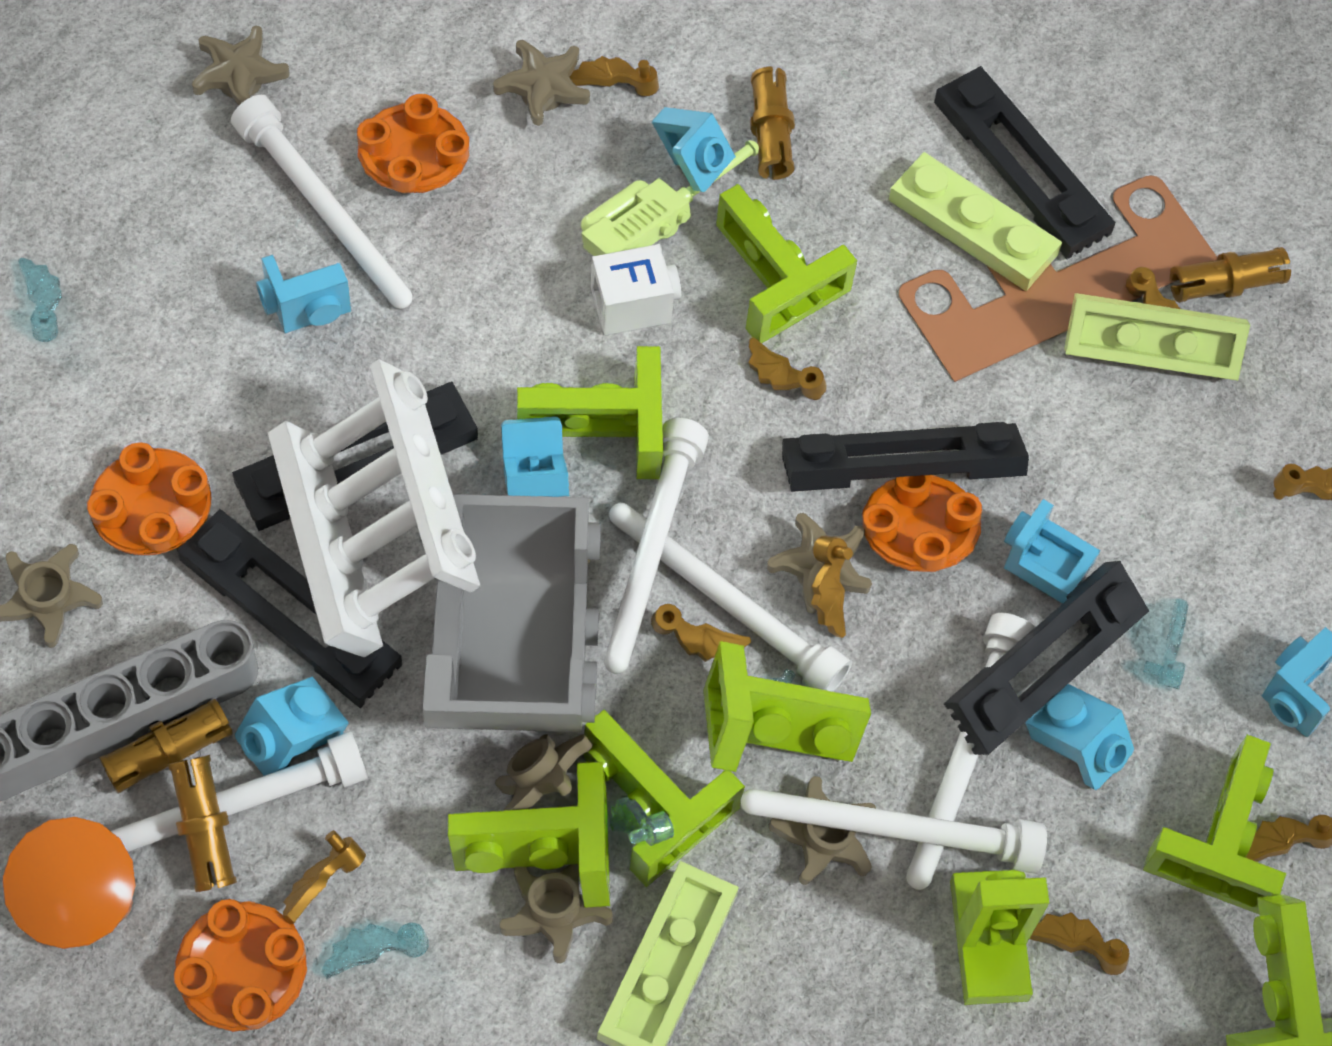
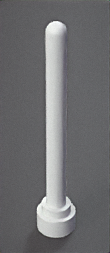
(260, 124)
(682, 449)
(1000, 636)
(816, 665)
(334, 764)
(1017, 844)

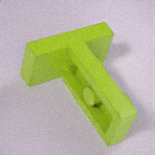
(791, 286)
(608, 410)
(776, 714)
(656, 793)
(542, 837)
(1220, 862)
(992, 926)
(1292, 988)

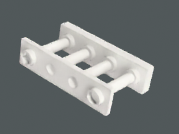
(320, 508)

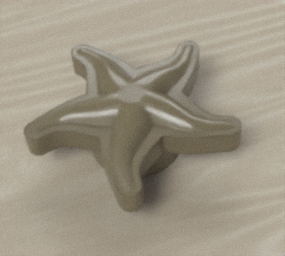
(237, 68)
(543, 81)
(804, 565)
(47, 592)
(540, 770)
(822, 843)
(552, 908)

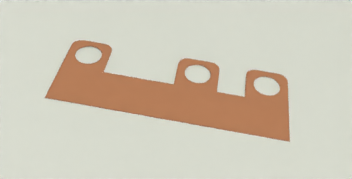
(982, 336)

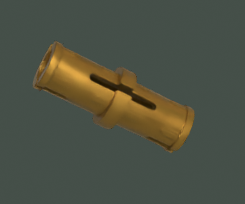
(772, 123)
(1230, 274)
(166, 745)
(202, 823)

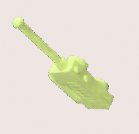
(644, 213)

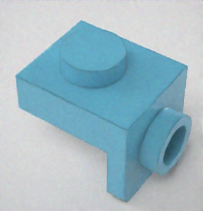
(694, 144)
(304, 299)
(534, 457)
(1048, 553)
(1289, 690)
(288, 724)
(1085, 732)

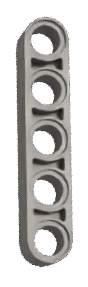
(126, 683)

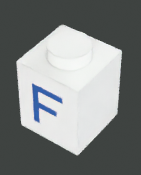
(634, 289)

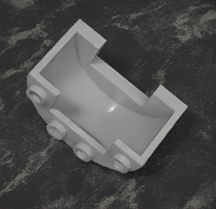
(520, 640)

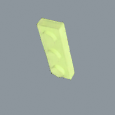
(975, 221)
(1156, 336)
(668, 959)

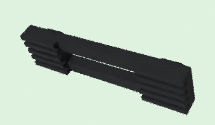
(1072, 216)
(982, 453)
(261, 484)
(225, 551)
(988, 703)

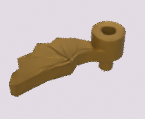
(695, 640)

